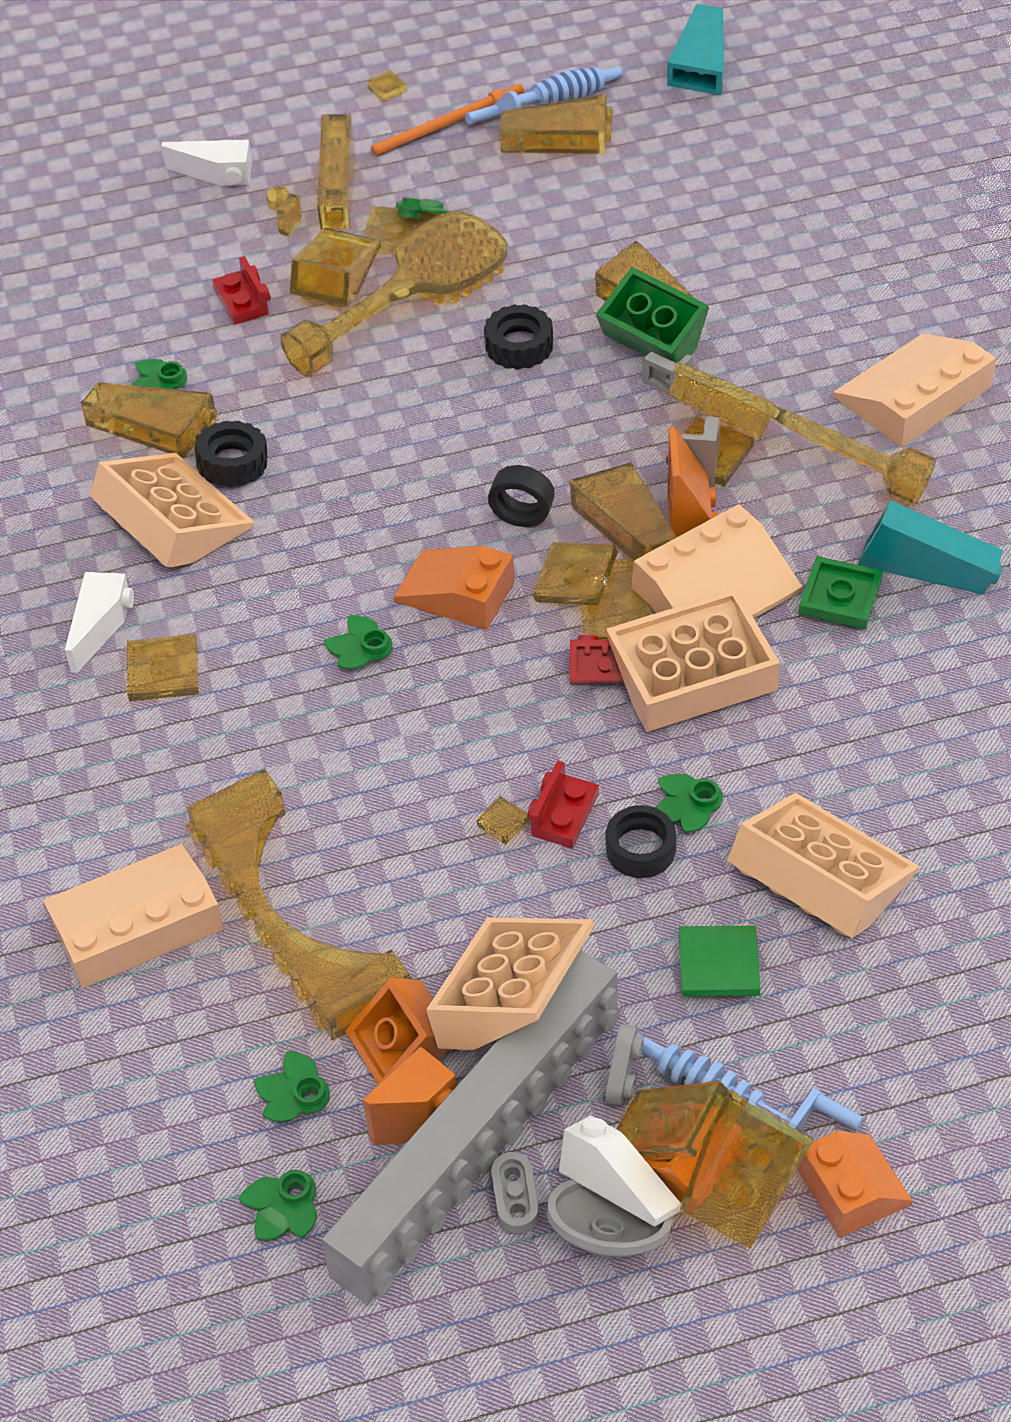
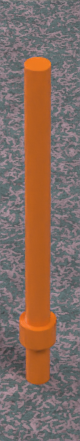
(441, 122)

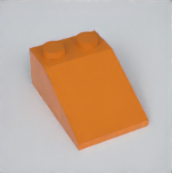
(687, 487)
(459, 583)

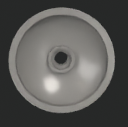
(600, 1225)

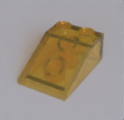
(333, 267)
(743, 1168)

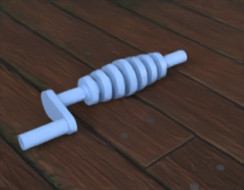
(557, 88)
(699, 1072)

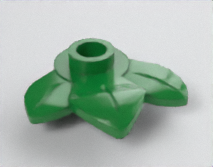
(413, 207)
(160, 374)
(361, 645)
(685, 802)
(287, 1090)
(278, 1209)

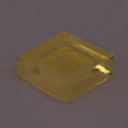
(387, 85)
(289, 214)
(502, 820)

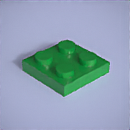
(840, 592)

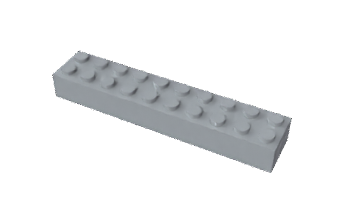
(468, 1133)

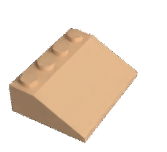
(918, 385)
(167, 507)
(713, 559)
(693, 659)
(821, 864)
(134, 915)
(504, 979)

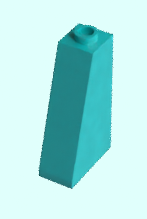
(699, 53)
(930, 551)

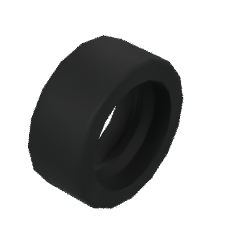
(515, 511)
(634, 819)

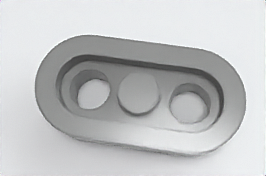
(620, 1081)
(515, 1195)

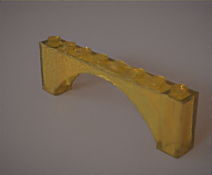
(330, 979)

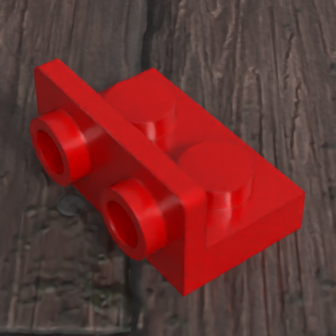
(243, 293)
(593, 662)
(561, 807)

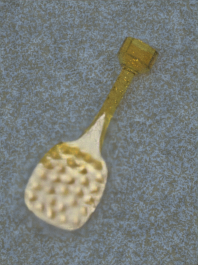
(435, 259)
(903, 472)

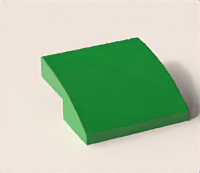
(719, 961)

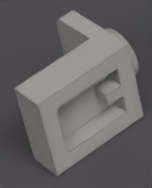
(659, 370)

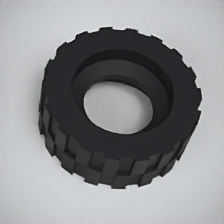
(518, 354)
(231, 470)

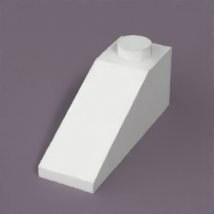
(211, 161)
(97, 615)
(615, 1170)

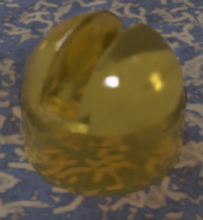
(275, 192)

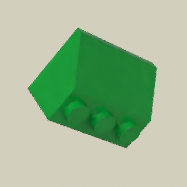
(652, 317)

